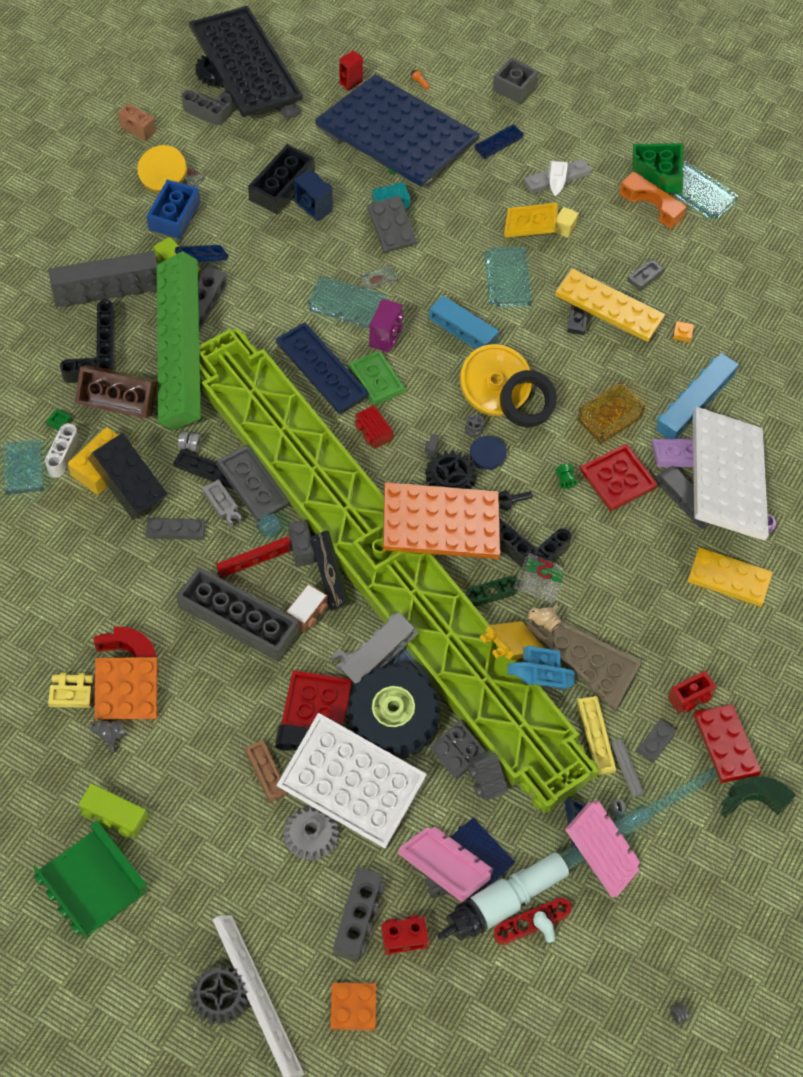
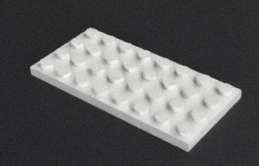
(729, 474)

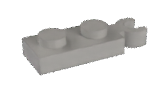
(222, 502)

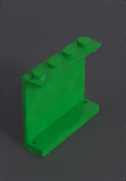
(91, 882)

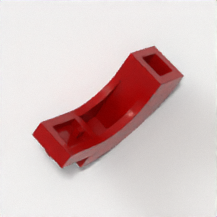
(126, 639)

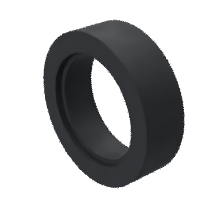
(542, 383)

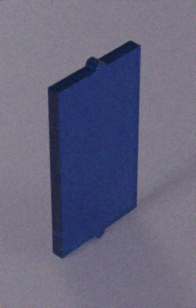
(482, 845)

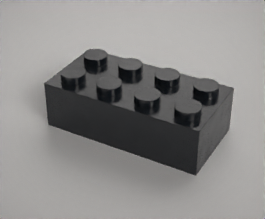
(275, 182)
(127, 476)

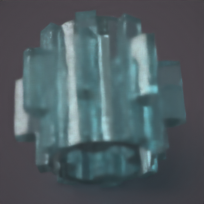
(269, 525)

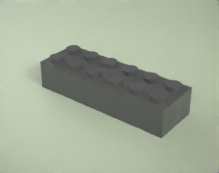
(104, 279)
(238, 614)

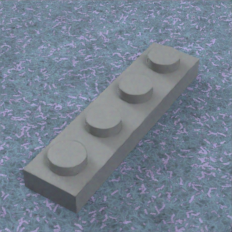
(541, 181)

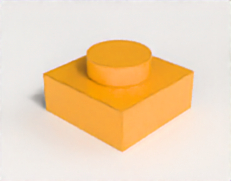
(683, 331)

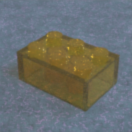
(611, 412)

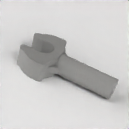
(342, 655)

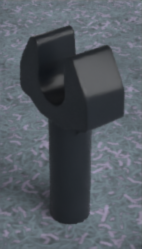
(512, 498)

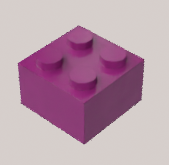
(386, 325)

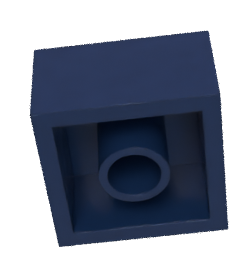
(313, 195)

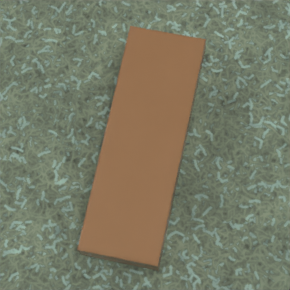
(265, 770)

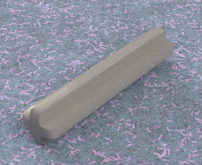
(627, 768)

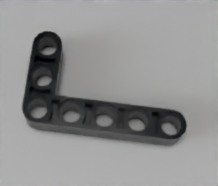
(105, 345)
(519, 543)

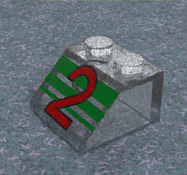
(539, 578)

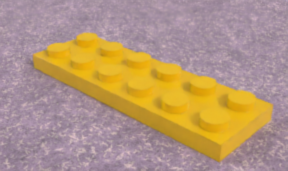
(610, 305)

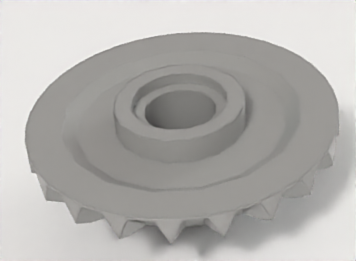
(310, 845)

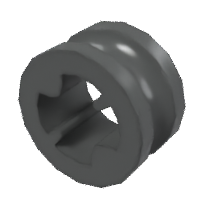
(679, 1013)

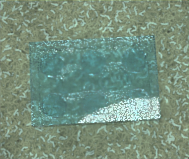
(23, 467)

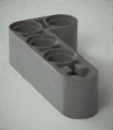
(680, 491)

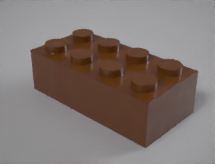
(116, 391)

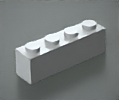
(380, 648)

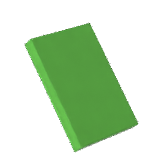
(377, 377)

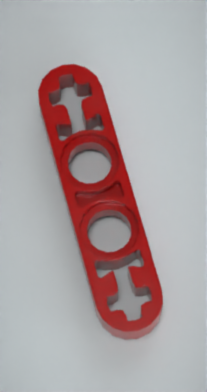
(528, 917)

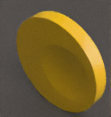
(159, 165)

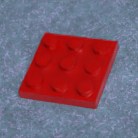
(618, 477)
(316, 694)

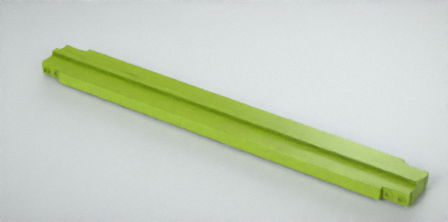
(337, 496)

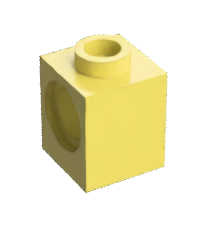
(566, 222)

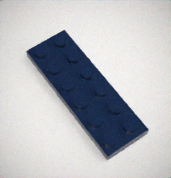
(322, 368)

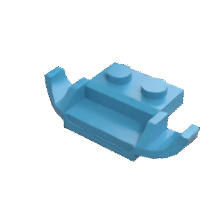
(542, 668)

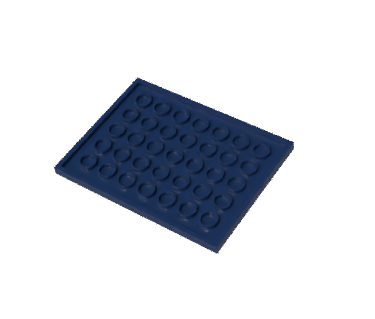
(397, 129)

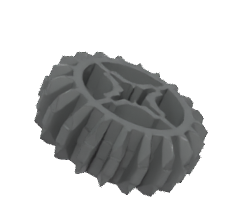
(210, 994)

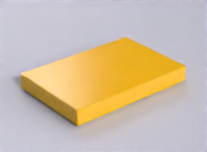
(531, 220)

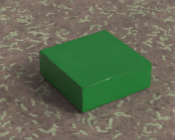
(58, 419)

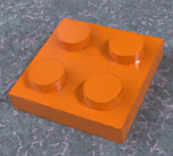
(353, 1006)

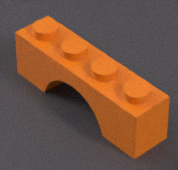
(638, 188)

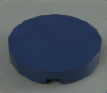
(488, 452)

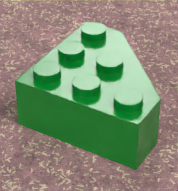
(660, 165)

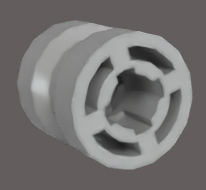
(189, 441)

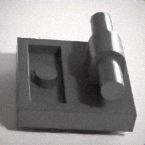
(456, 748)

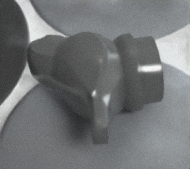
(108, 732)

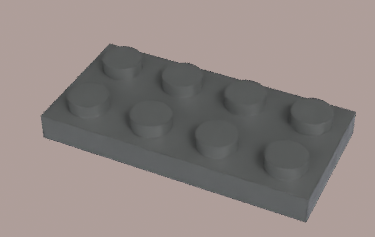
(252, 482)

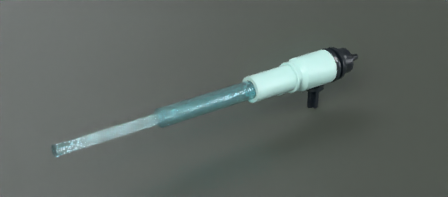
(504, 897)

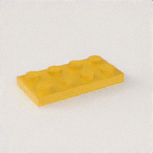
(730, 577)

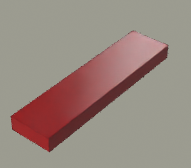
(253, 557)

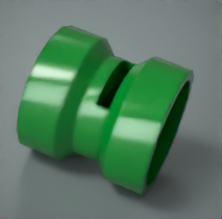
(566, 476)

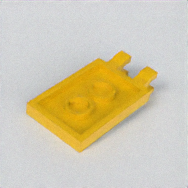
(510, 639)

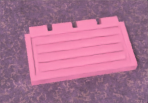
(603, 848)
(446, 862)

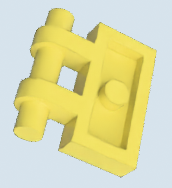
(70, 696)

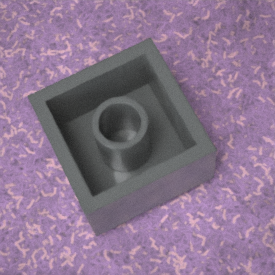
(515, 80)

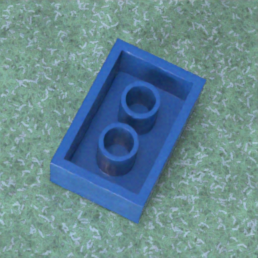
(173, 209)

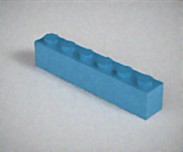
(699, 394)

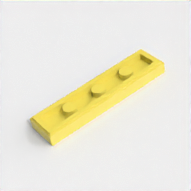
(596, 734)

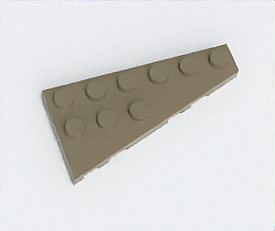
(597, 664)

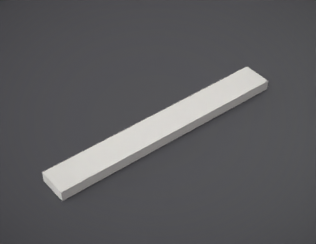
(258, 997)

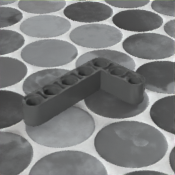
(212, 111)

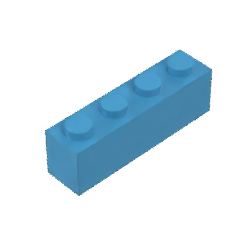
(462, 323)

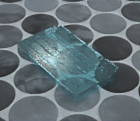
(705, 192)
(508, 277)
(345, 300)

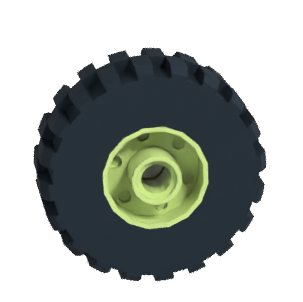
(395, 710)

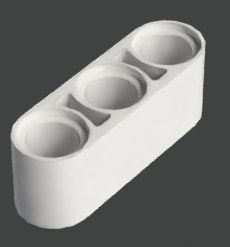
(58, 457)

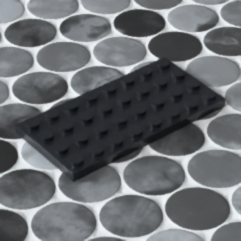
(245, 61)

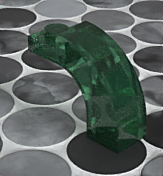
(757, 788)

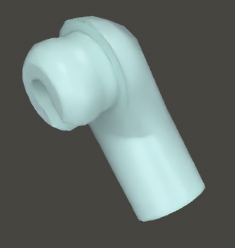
(545, 926)

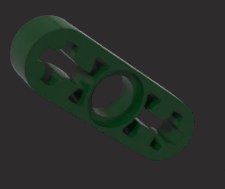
(485, 597)

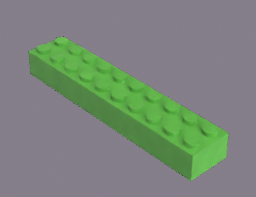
(178, 341)

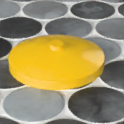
(486, 374)

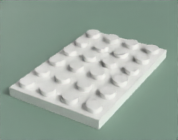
(352, 780)

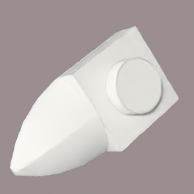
(557, 175)

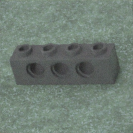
(210, 287)
(363, 881)

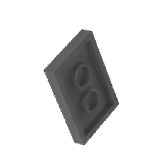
(391, 224)

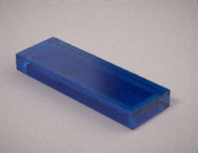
(499, 141)
(204, 252)

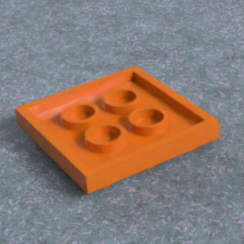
(126, 688)

